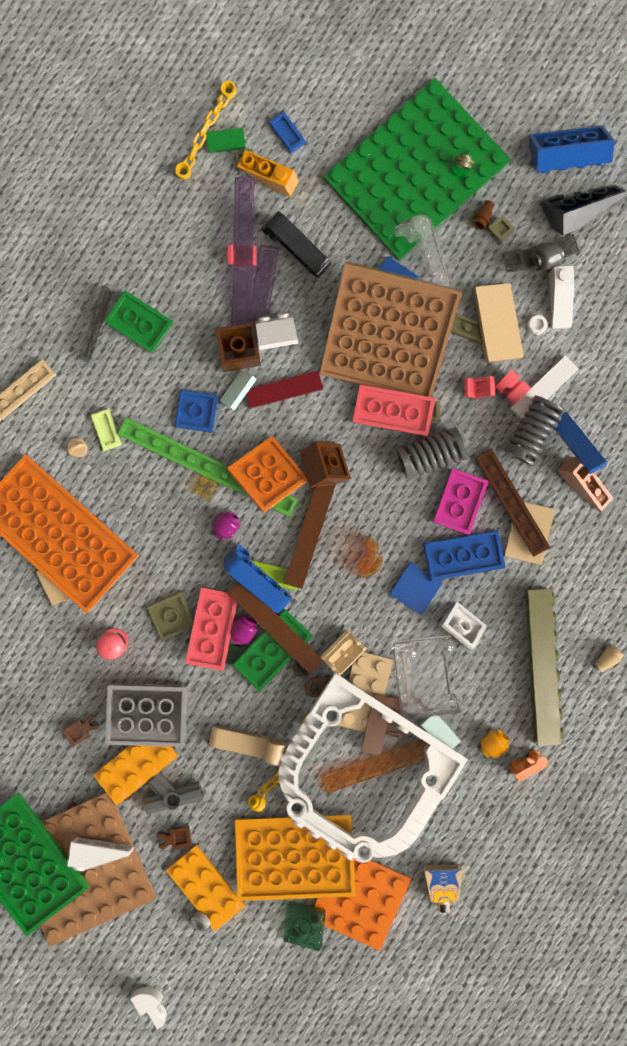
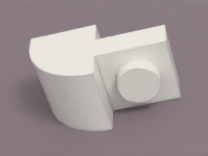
(148, 1001)

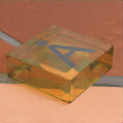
(205, 487)

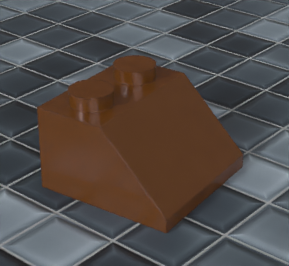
(238, 347)
(324, 464)

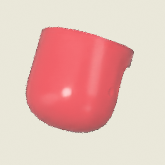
(111, 644)

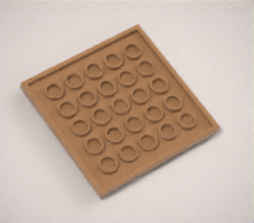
(389, 330)
(113, 885)

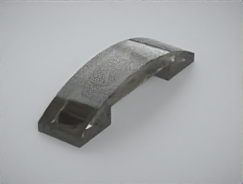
(524, 259)

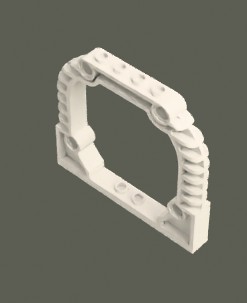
(440, 761)

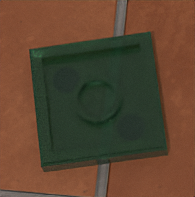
(304, 926)

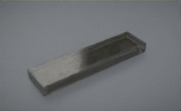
(95, 324)

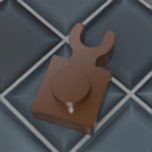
(78, 732)
(179, 838)

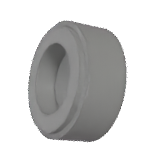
(200, 921)

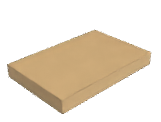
(515, 545)

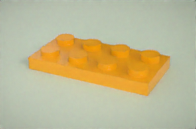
(133, 769)
(205, 887)

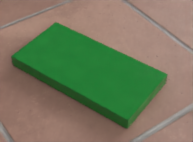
(266, 657)

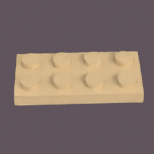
(370, 675)

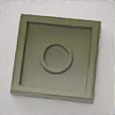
(171, 616)

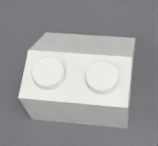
(276, 331)

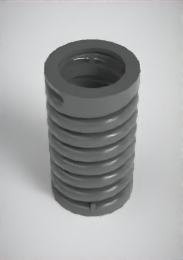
(527, 429)
(426, 445)

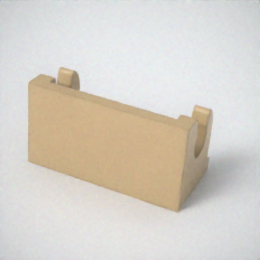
(343, 652)

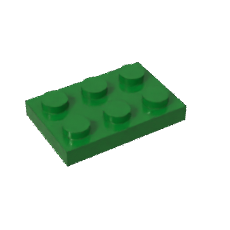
(138, 322)

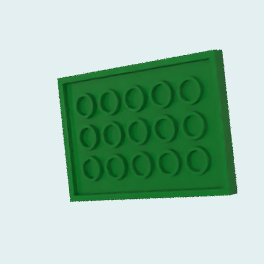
(33, 868)

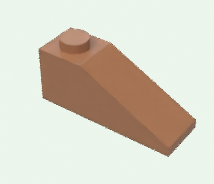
(585, 484)

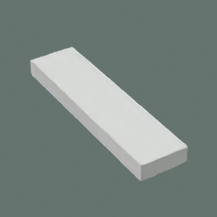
(546, 385)

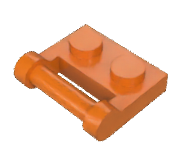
(528, 766)

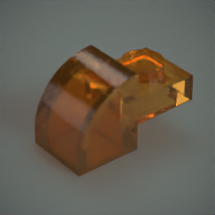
(370, 565)

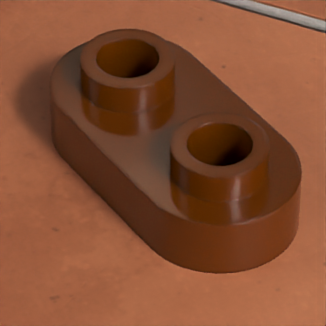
(320, 681)

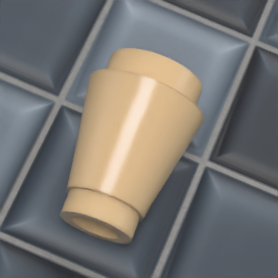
(609, 658)

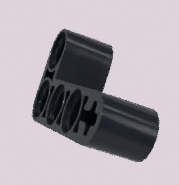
(286, 233)

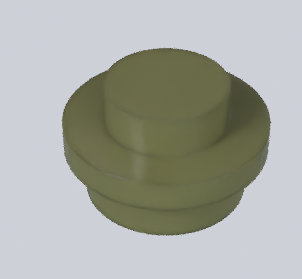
(464, 161)

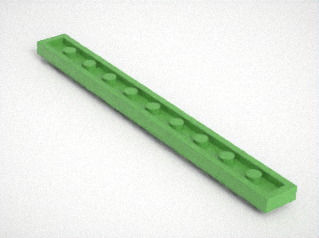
(190, 459)

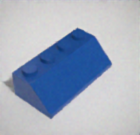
(571, 148)

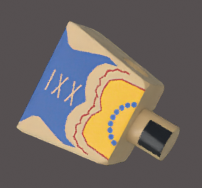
(443, 884)

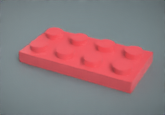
(394, 410)
(211, 630)

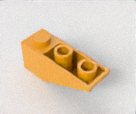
(269, 173)

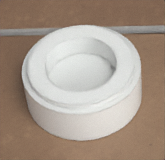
(537, 324)

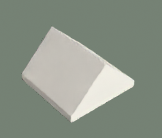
(463, 626)

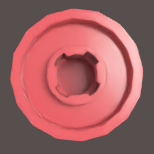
(512, 387)

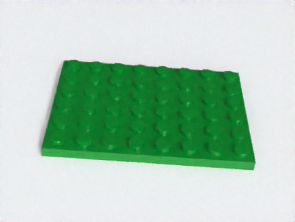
(412, 166)

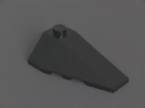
(574, 212)

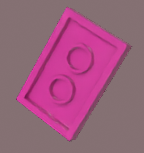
(460, 501)

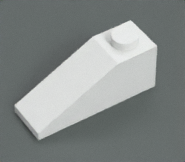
(561, 296)
(91, 853)

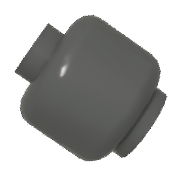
(549, 256)

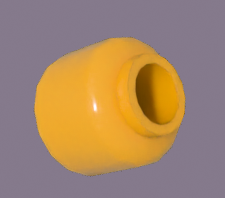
(494, 744)

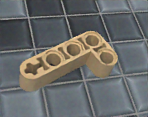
(247, 743)

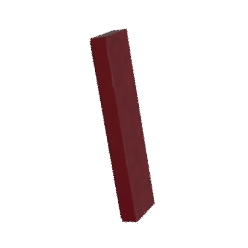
(284, 389)

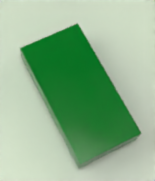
(225, 140)

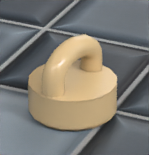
(77, 447)

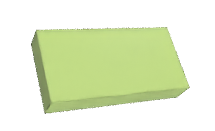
(106, 429)

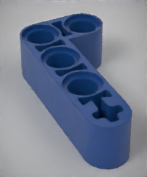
(241, 568)

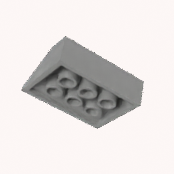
(146, 714)

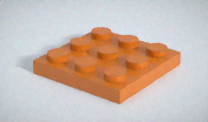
(267, 474)

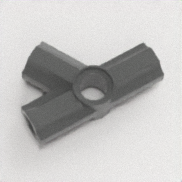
(162, 790)

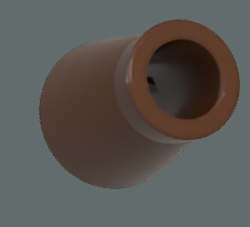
(482, 217)

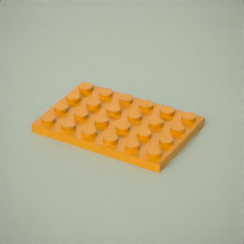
(288, 862)

